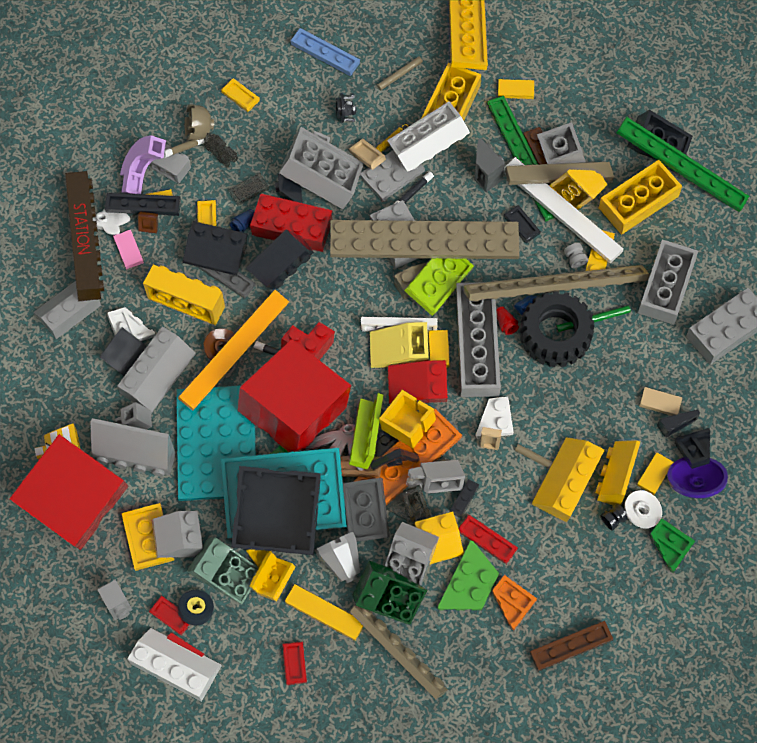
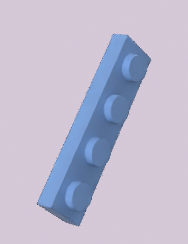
(325, 52)

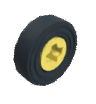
(201, 614)

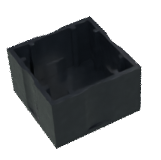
(276, 510)

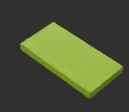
(437, 282)

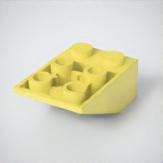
(399, 344)

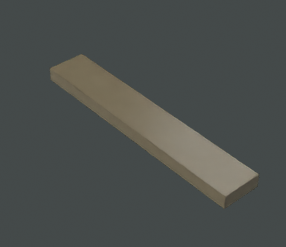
(550, 172)

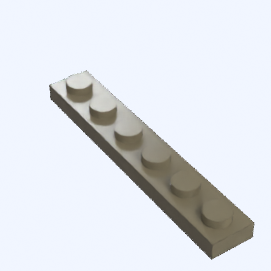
(403, 655)

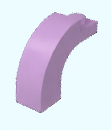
(137, 160)

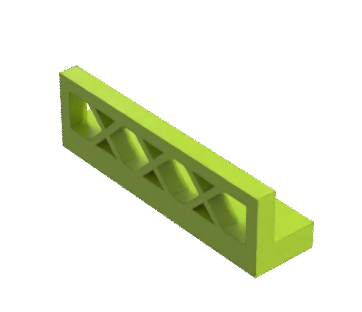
(365, 432)

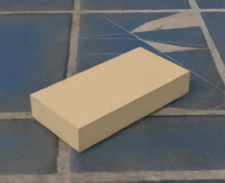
(367, 154)
(660, 401)
(490, 438)

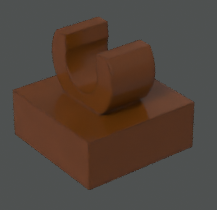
(148, 222)

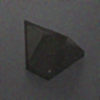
(410, 505)

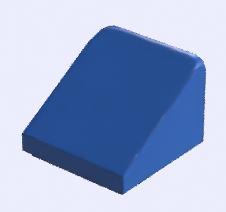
(521, 305)

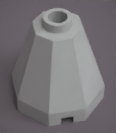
(341, 557)

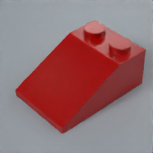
(420, 379)

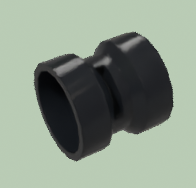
(614, 516)

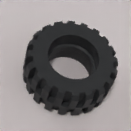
(562, 307)

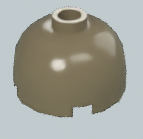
(199, 121)

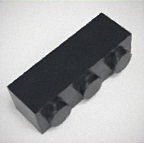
(464, 498)

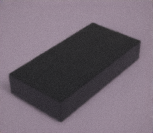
(527, 228)

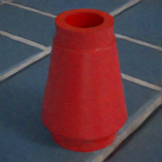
(506, 321)

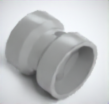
(576, 255)

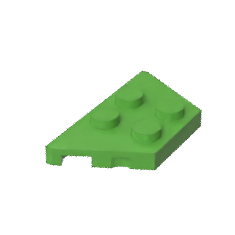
(470, 582)

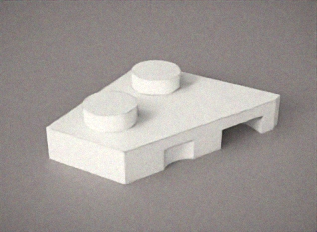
(125, 319)
(497, 416)

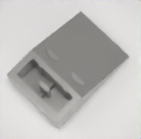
(411, 552)

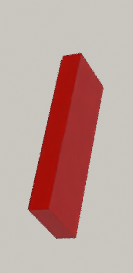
(487, 539)

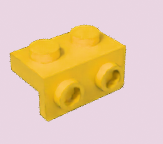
(272, 577)

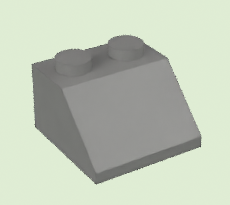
(561, 145)
(177, 534)

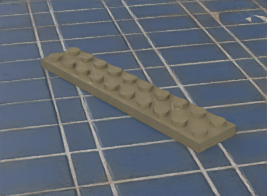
(424, 239)

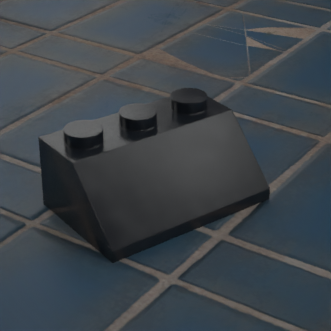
(215, 248)
(280, 259)

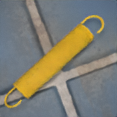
(383, 145)

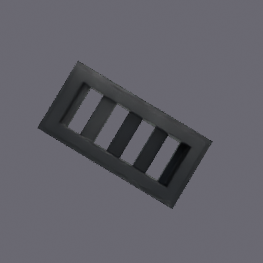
(674, 423)

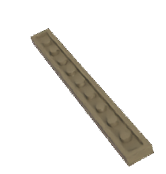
(556, 282)

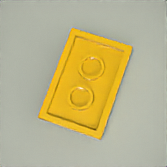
(141, 536)

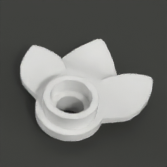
(111, 221)

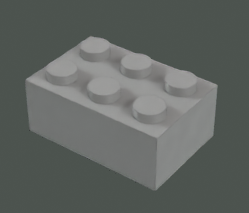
(395, 212)

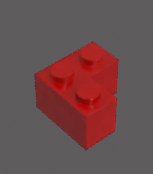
(316, 342)

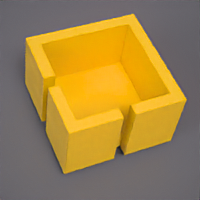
(405, 421)

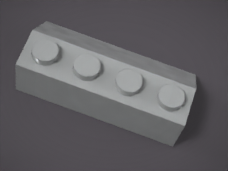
(156, 369)

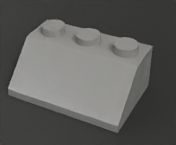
(65, 311)

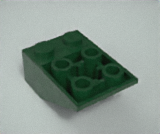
(388, 593)

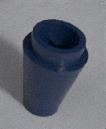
(242, 221)

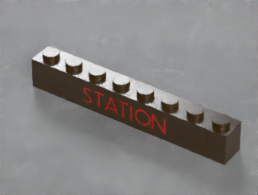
(83, 239)

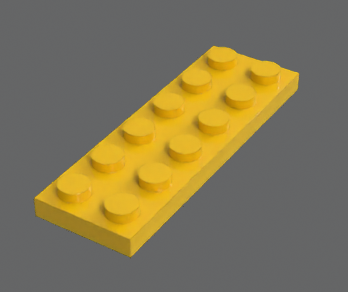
(468, 34)

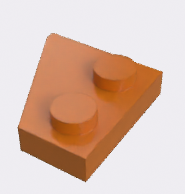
(513, 601)

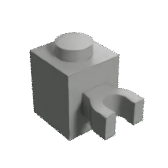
(135, 416)

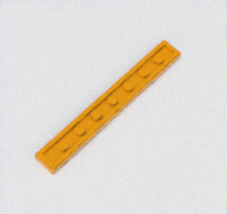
(233, 350)

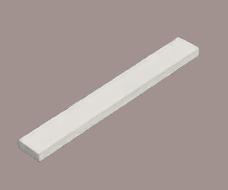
(572, 218)

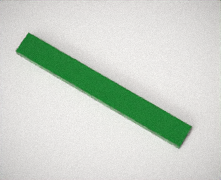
(514, 139)
(682, 164)

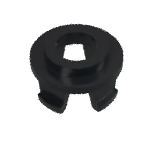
(345, 107)

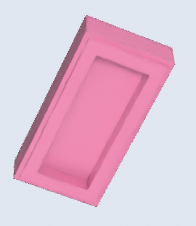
(128, 249)

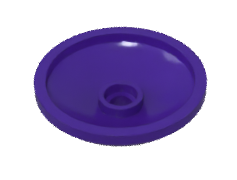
(699, 481)

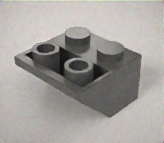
(488, 167)

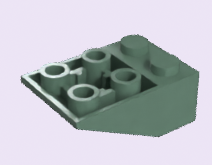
(223, 570)

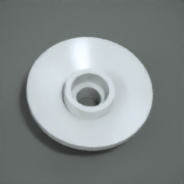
(648, 504)

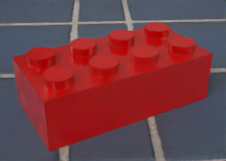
(276, 215)

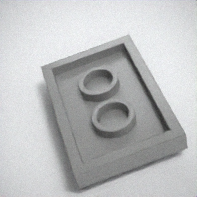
(389, 176)

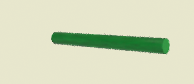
(597, 317)

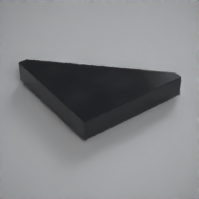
(394, 459)

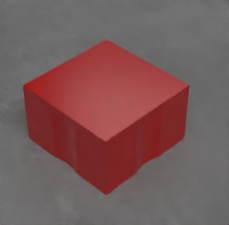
(293, 397)
(69, 492)

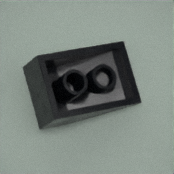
(663, 129)

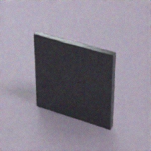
(123, 351)

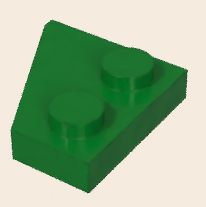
(671, 543)

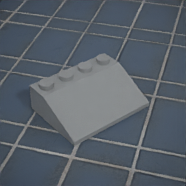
(322, 168)
(132, 447)

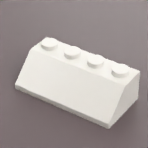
(428, 136)
(174, 664)

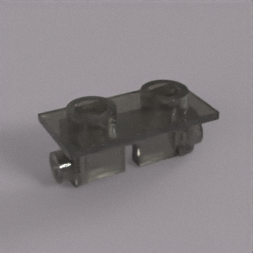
(216, 145)

